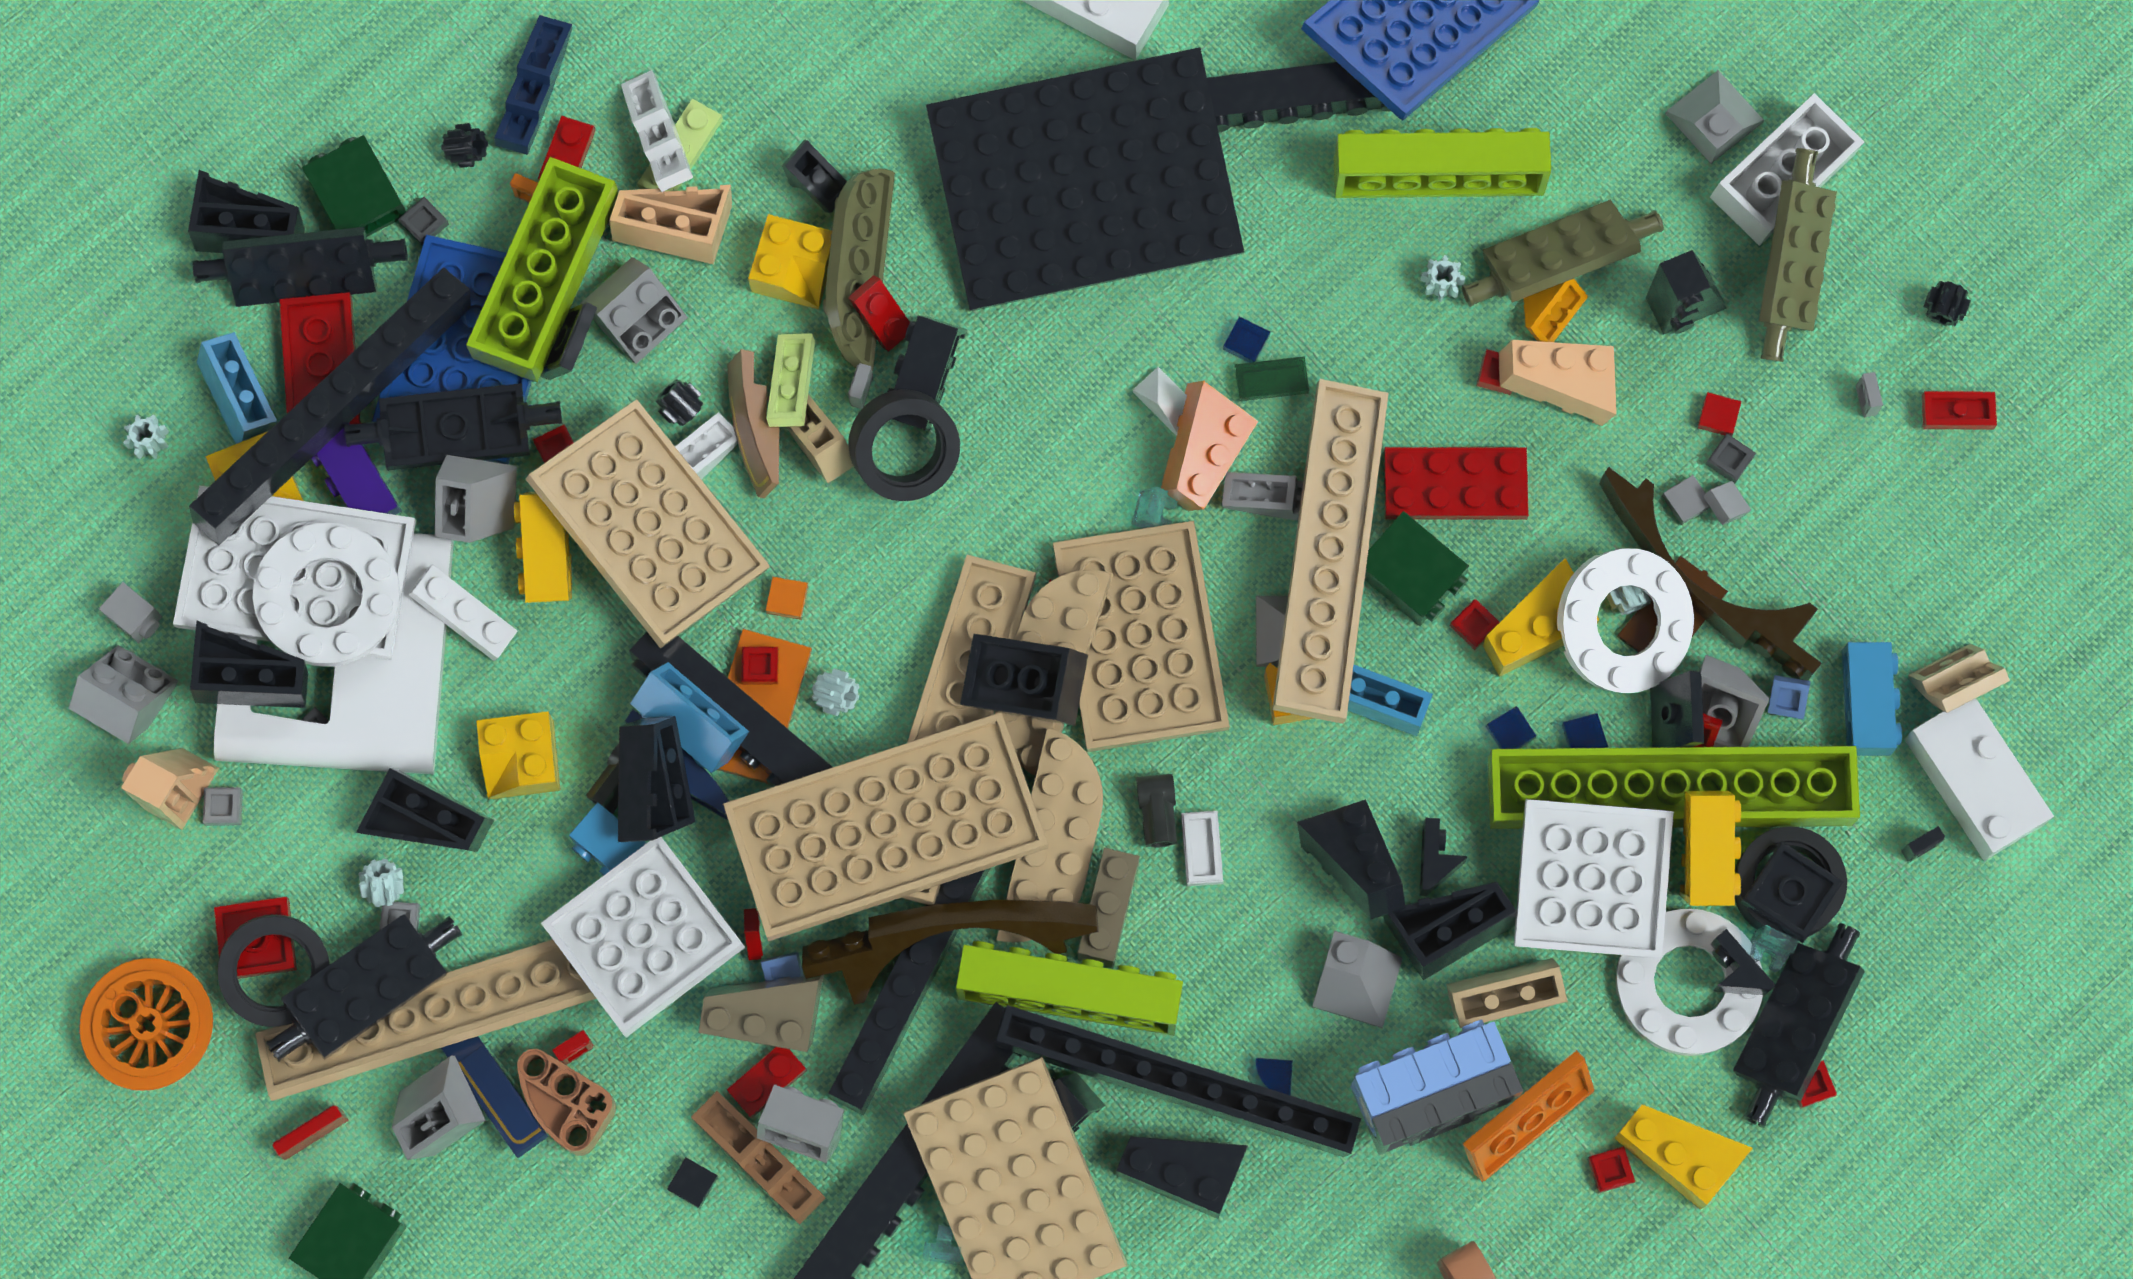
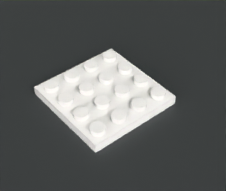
(1593, 878)
(642, 935)

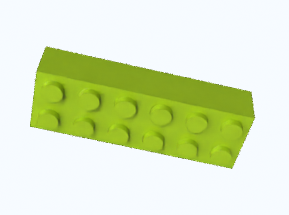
(1442, 163)
(543, 269)
(1069, 988)

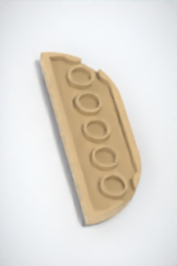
(1061, 616)
(1069, 809)

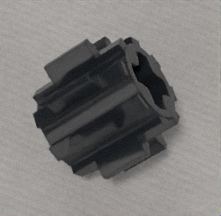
(464, 145)
(1947, 303)
(679, 402)

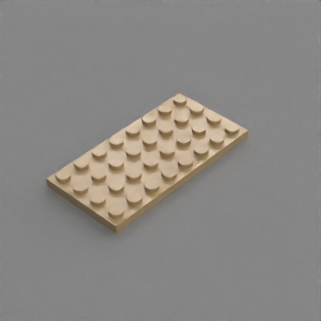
(885, 826)

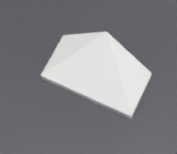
(1162, 398)

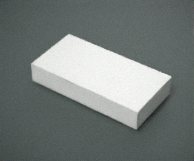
(1202, 848)

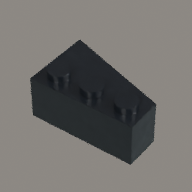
(421, 814)

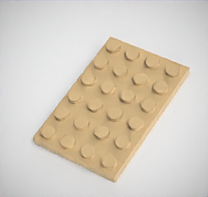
(648, 523)
(1154, 645)
(1015, 1180)

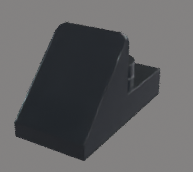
(814, 175)
(1435, 866)
(1747, 974)

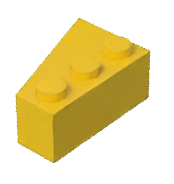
(543, 551)
(1531, 626)
(1711, 848)
(1682, 1153)

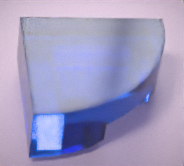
(1275, 1074)

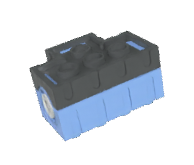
(1435, 1087)

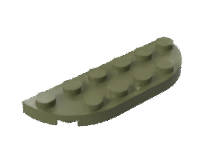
(855, 256)

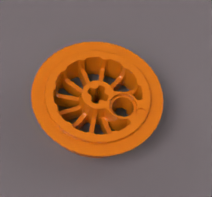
(107, 999)

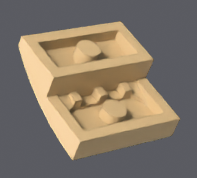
(1958, 678)

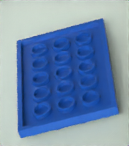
(1410, 46)
(447, 361)

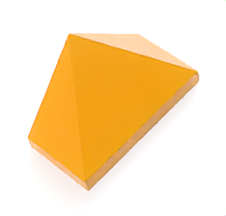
(1552, 309)

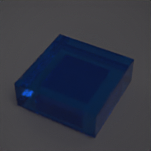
(1246, 340)
(1511, 730)
(1585, 732)

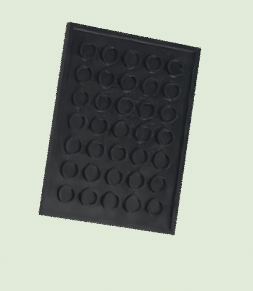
(1085, 179)

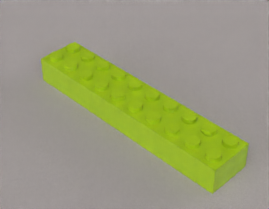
(1773, 783)

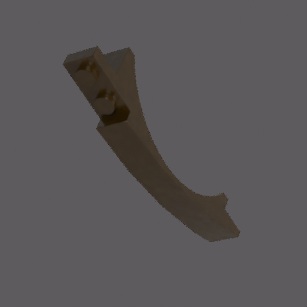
(1768, 630)
(867, 952)

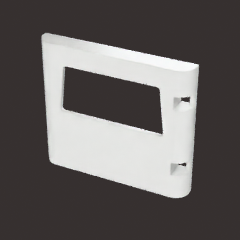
(379, 706)

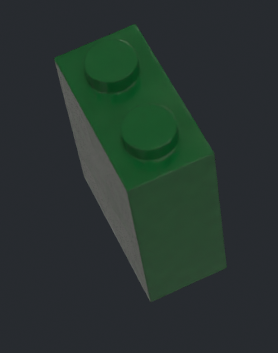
(354, 187)
(1414, 569)
(348, 1236)

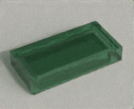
(1271, 379)

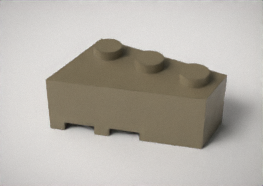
(764, 1012)

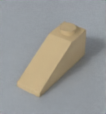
(822, 443)

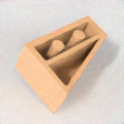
(673, 221)
(1564, 374)
(169, 783)

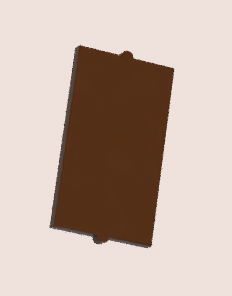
(1642, 626)

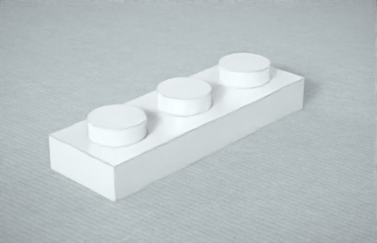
(463, 612)

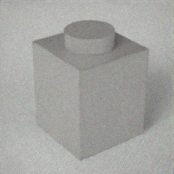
(131, 613)

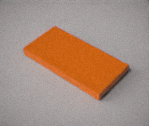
(774, 698)
(1529, 1116)

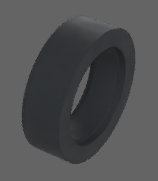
(929, 477)
(1803, 841)
(249, 931)

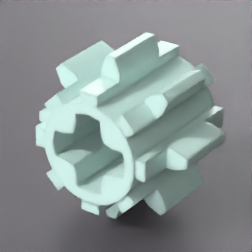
(1442, 269)
(147, 446)
(1628, 599)
(835, 692)
(381, 882)

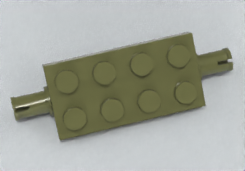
(1560, 252)
(1796, 256)

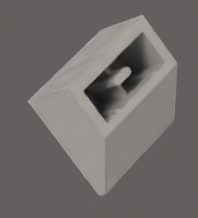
(635, 309)
(474, 499)
(121, 693)
(435, 1111)
(801, 1123)

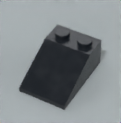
(1024, 679)

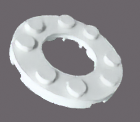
(1581, 605)
(320, 644)
(1658, 1023)

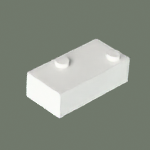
(1116, 23)
(1754, 187)
(1978, 778)

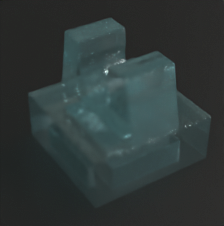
(1150, 508)
(1774, 943)
(943, 1250)

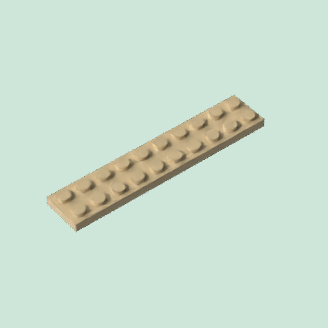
(1330, 552)
(985, 602)
(448, 1012)

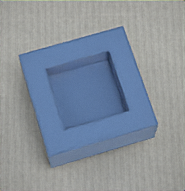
(1789, 697)
(782, 966)

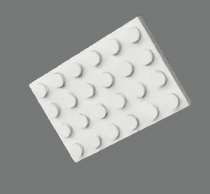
(325, 593)

